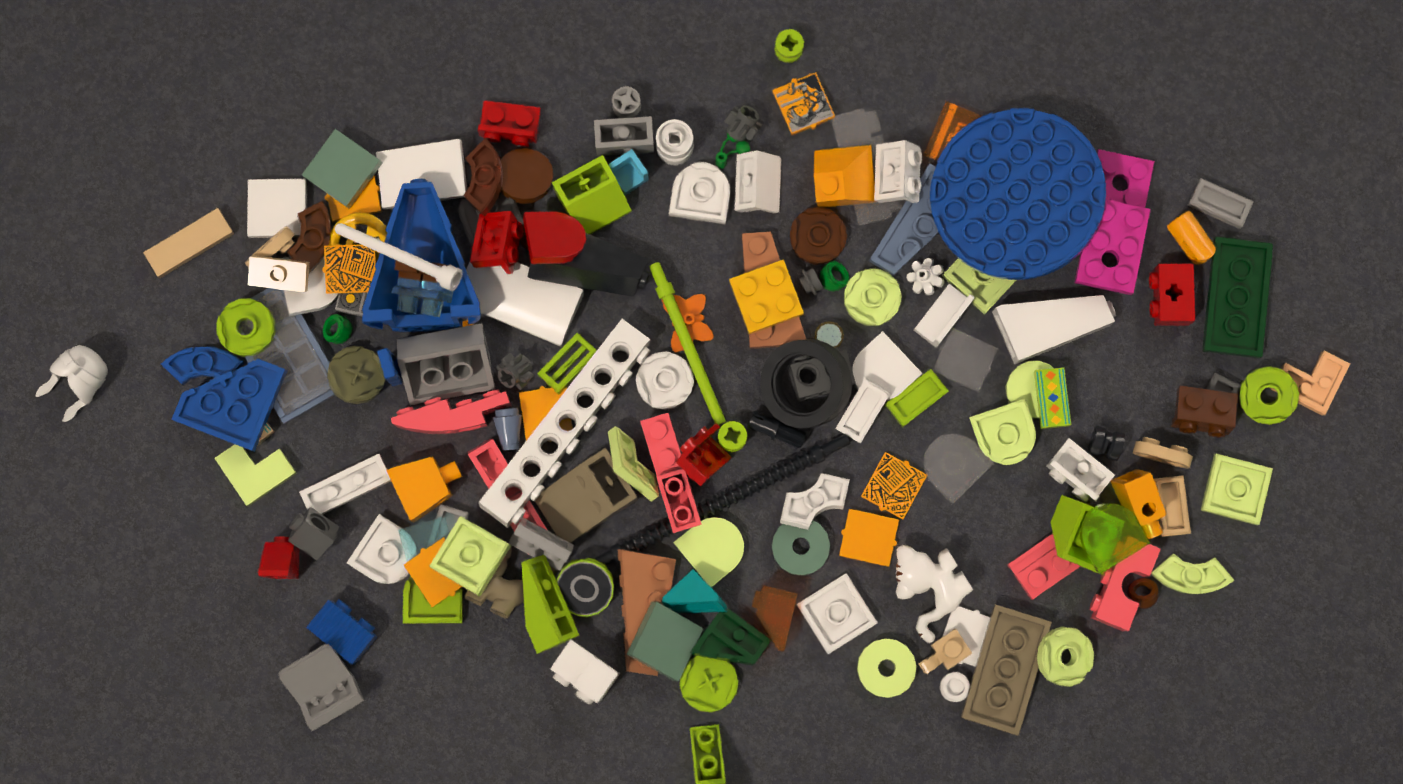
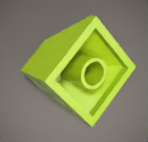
(1066, 531)

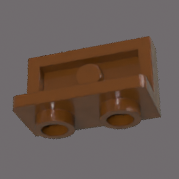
(1205, 411)

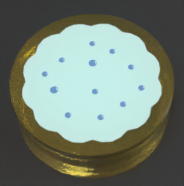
(830, 333)

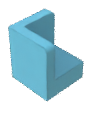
(629, 171)

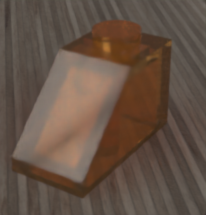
(775, 613)

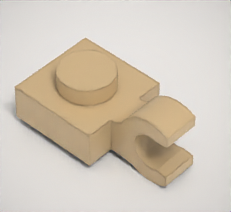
(948, 650)

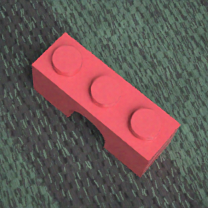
(1112, 605)

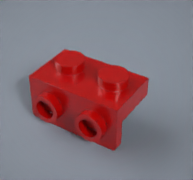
(702, 455)

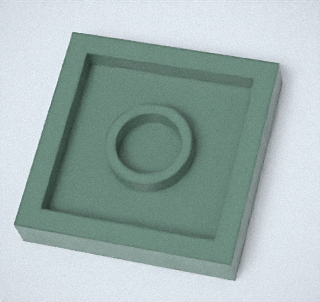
(342, 168)
(664, 641)

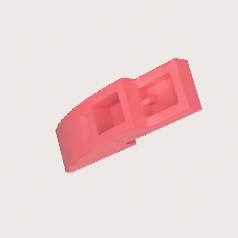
(440, 419)
(670, 476)

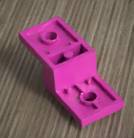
(1121, 227)

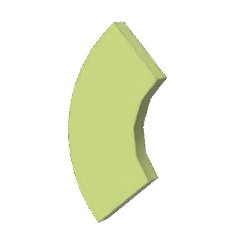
(1192, 577)

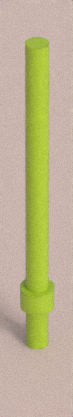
(665, 291)

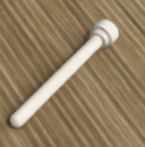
(447, 276)

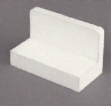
(757, 182)
(943, 315)

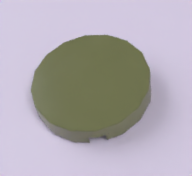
(355, 375)

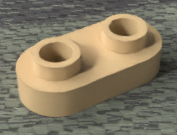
(279, 242)
(1174, 456)

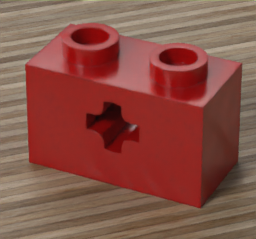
(1181, 282)

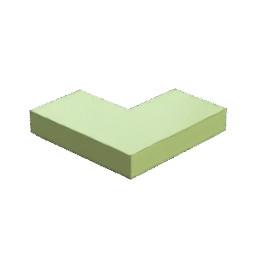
(628, 467)
(251, 479)

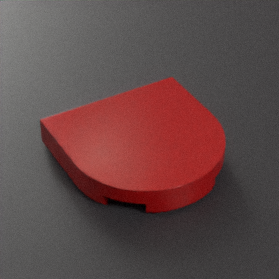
(553, 237)

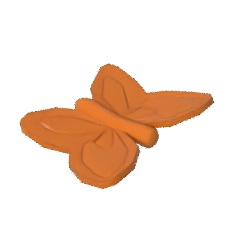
(690, 311)

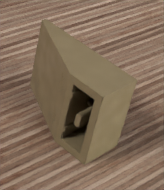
(585, 497)

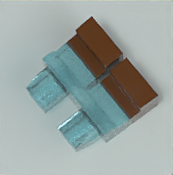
(418, 285)

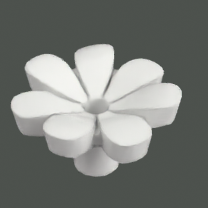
(930, 278)

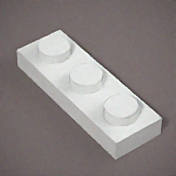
(346, 485)

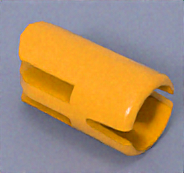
(1192, 238)

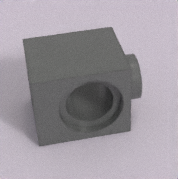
(312, 533)

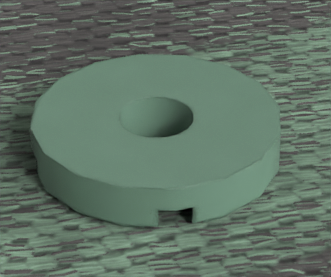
(806, 563)

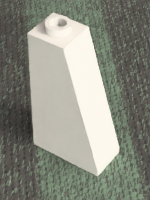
(1045, 325)

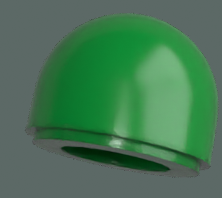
(827, 279)
(343, 331)

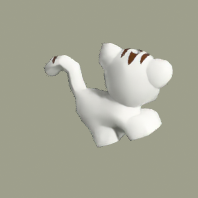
(918, 574)

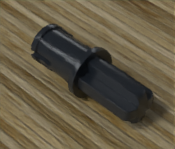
(777, 429)

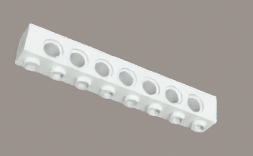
(622, 338)

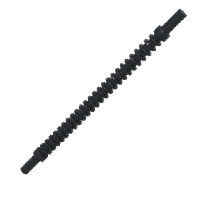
(815, 454)

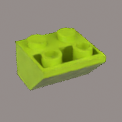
(592, 195)

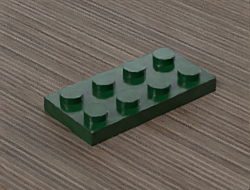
(1237, 297)

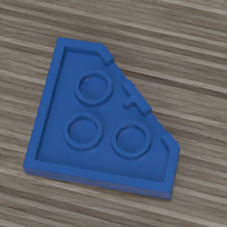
(233, 404)

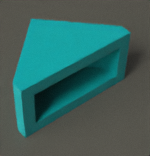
(693, 596)

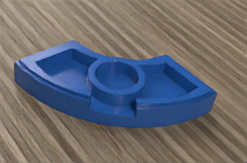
(200, 362)

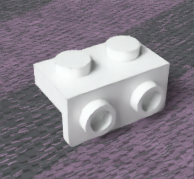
(1080, 471)

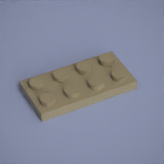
(1005, 670)

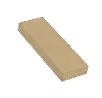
(188, 243)

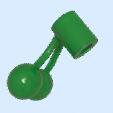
(721, 157)

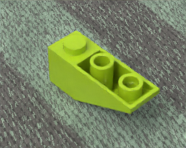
(707, 755)

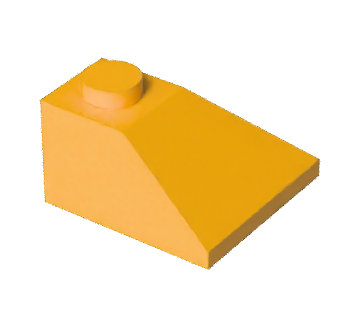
(844, 176)

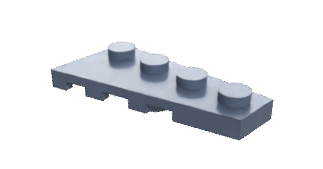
(909, 231)

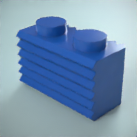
(342, 631)

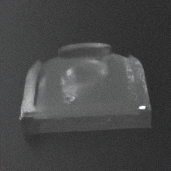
(954, 465)

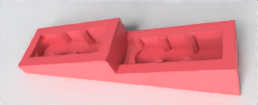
(490, 464)

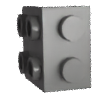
(321, 686)

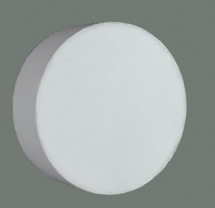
(954, 687)

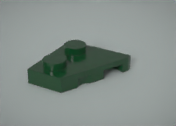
(731, 640)

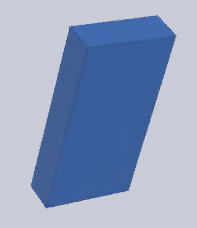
(390, 367)

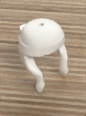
(84, 372)

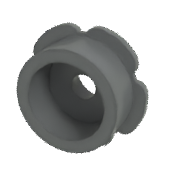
(810, 281)

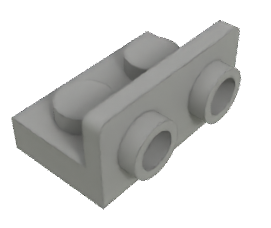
(538, 541)

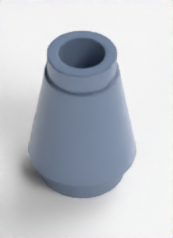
(508, 427)

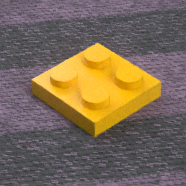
(766, 297)

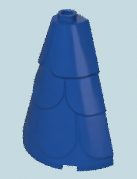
(424, 230)

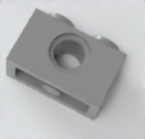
(622, 135)

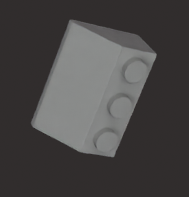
(445, 364)

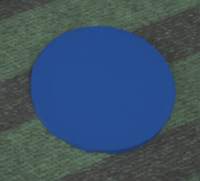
(1018, 194)

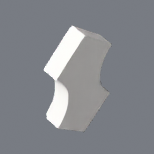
(804, 506)

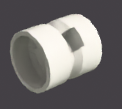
(674, 142)

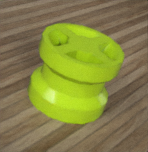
(789, 53)
(734, 441)

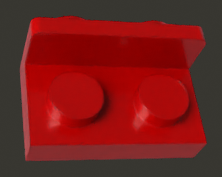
(509, 123)
(497, 241)

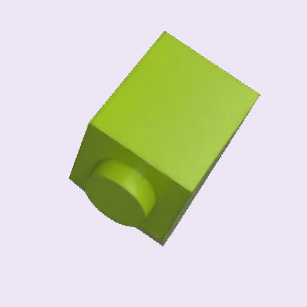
(544, 606)

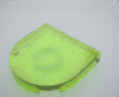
(1111, 535)

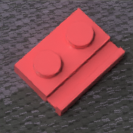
(1040, 567)

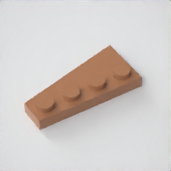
(758, 252)
(642, 580)

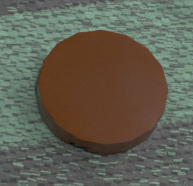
(526, 175)
(818, 235)

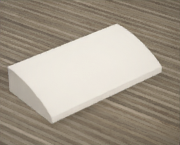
(526, 303)

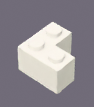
(584, 672)

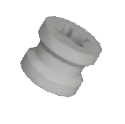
(627, 96)

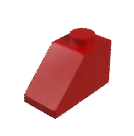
(279, 560)

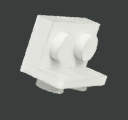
(897, 172)

